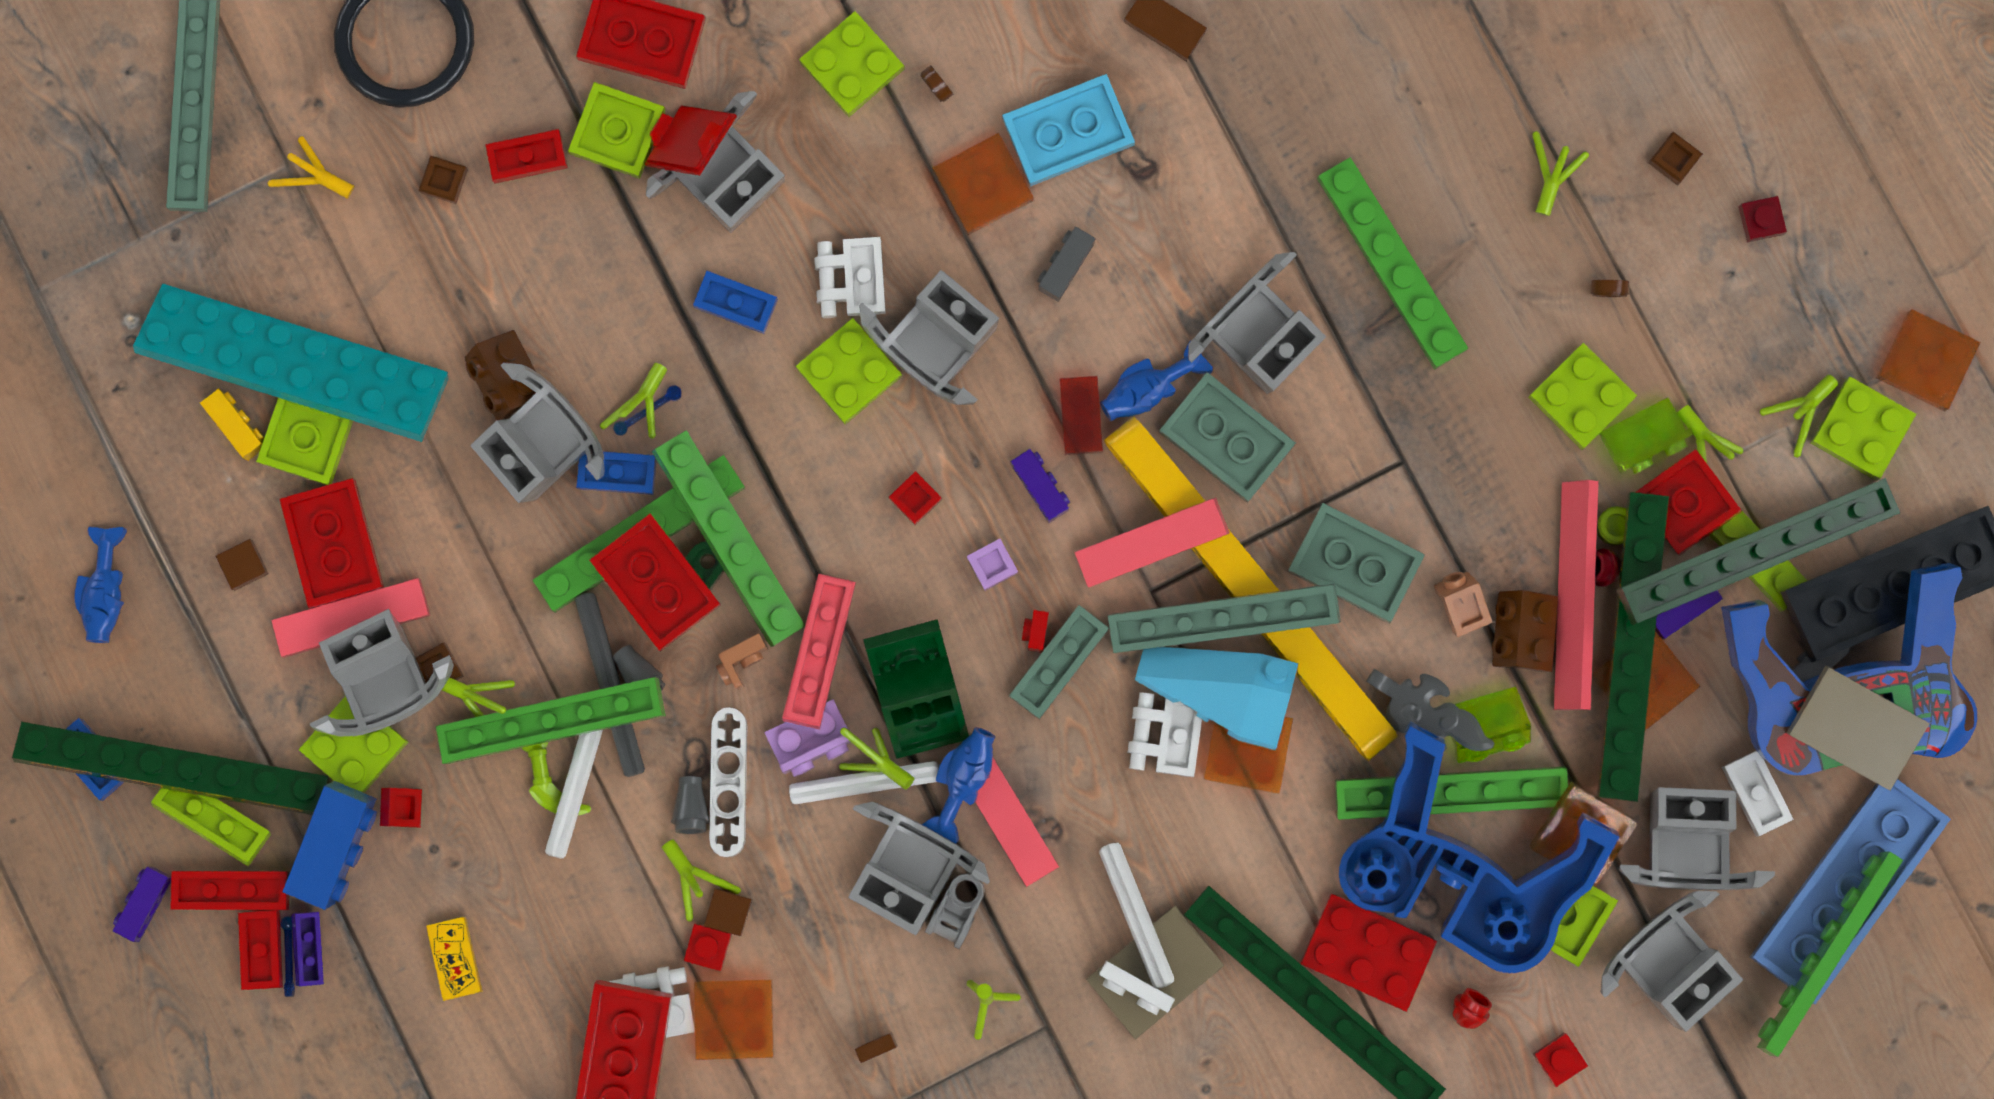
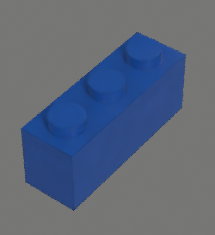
(331, 845)

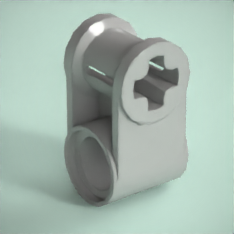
(955, 912)

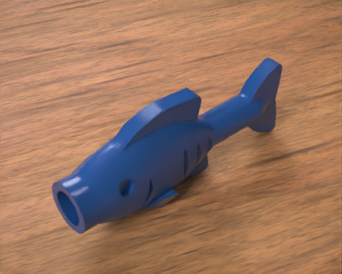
(1144, 387)
(100, 595)
(964, 773)

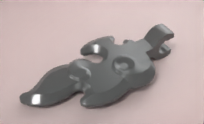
(1413, 705)

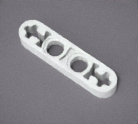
(723, 782)

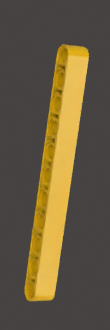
(1243, 576)

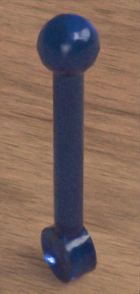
(673, 393)
(289, 986)

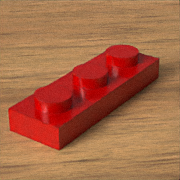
(229, 890)

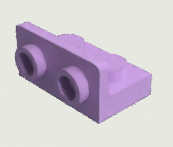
(800, 745)

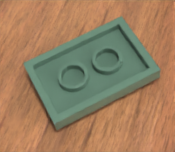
(1227, 437)
(1361, 561)

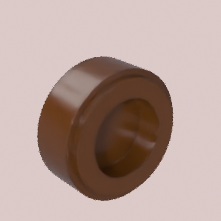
(936, 84)
(1609, 288)

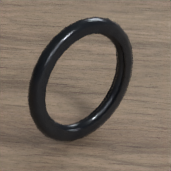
(403, 97)

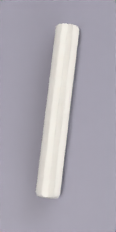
(858, 783)
(572, 794)
(1136, 915)

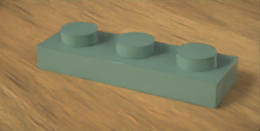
(1059, 662)

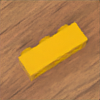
(233, 423)

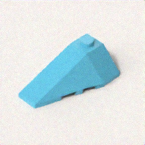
(1231, 688)

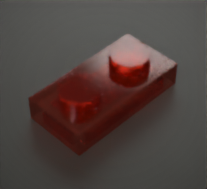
(1081, 415)

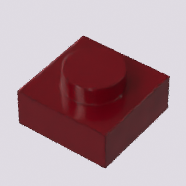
(1762, 219)

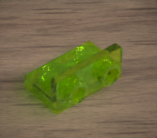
(1644, 436)
(1501, 719)

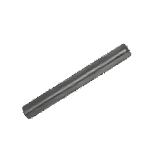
(608, 677)

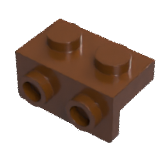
(483, 363)
(1525, 630)

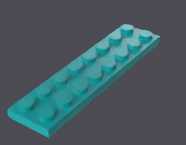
(291, 362)

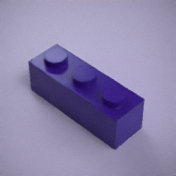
(1040, 485)
(1676, 618)
(141, 904)
(307, 949)

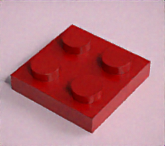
(1696, 501)

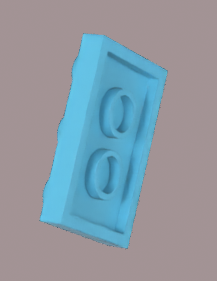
(1068, 130)

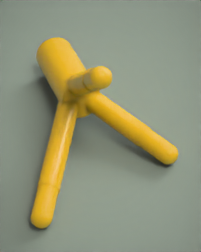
(321, 175)

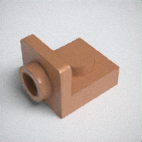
(1463, 602)
(746, 653)

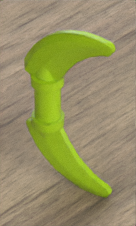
(543, 789)

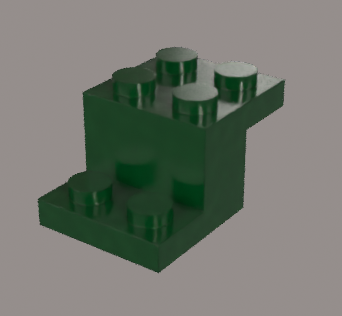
(916, 688)

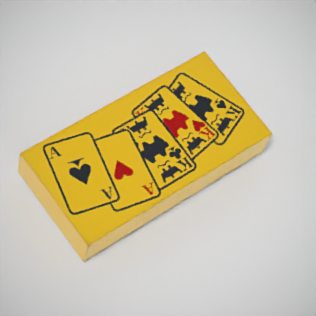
(454, 958)

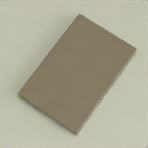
(1857, 728)
(1189, 961)

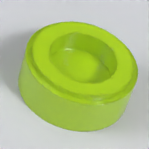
(1612, 525)

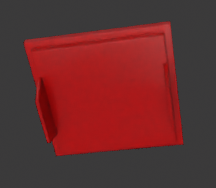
(688, 139)

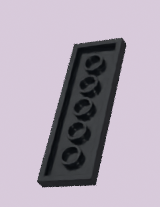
(1873, 591)

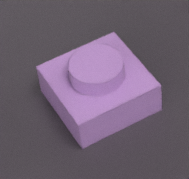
(992, 564)

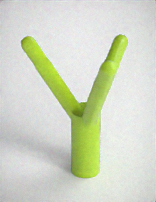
(1553, 181)
(645, 393)
(1807, 406)
(1702, 433)
(468, 694)
(883, 761)
(687, 879)
(985, 998)

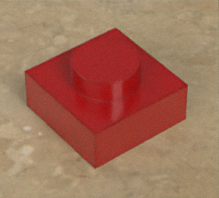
(915, 498)
(1035, 630)
(400, 807)
(707, 947)
(1560, 1060)

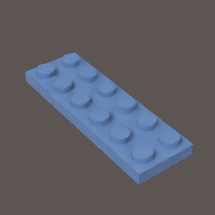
(1883, 823)

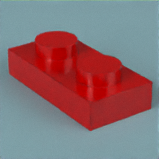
(526, 156)
(260, 950)

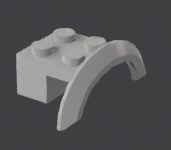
(733, 179)
(1260, 330)
(936, 336)
(538, 440)
(378, 676)
(1692, 843)
(908, 869)
(1674, 965)

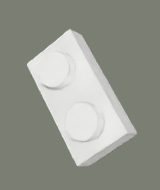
(1757, 793)
(1120, 981)

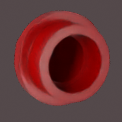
(1471, 1009)

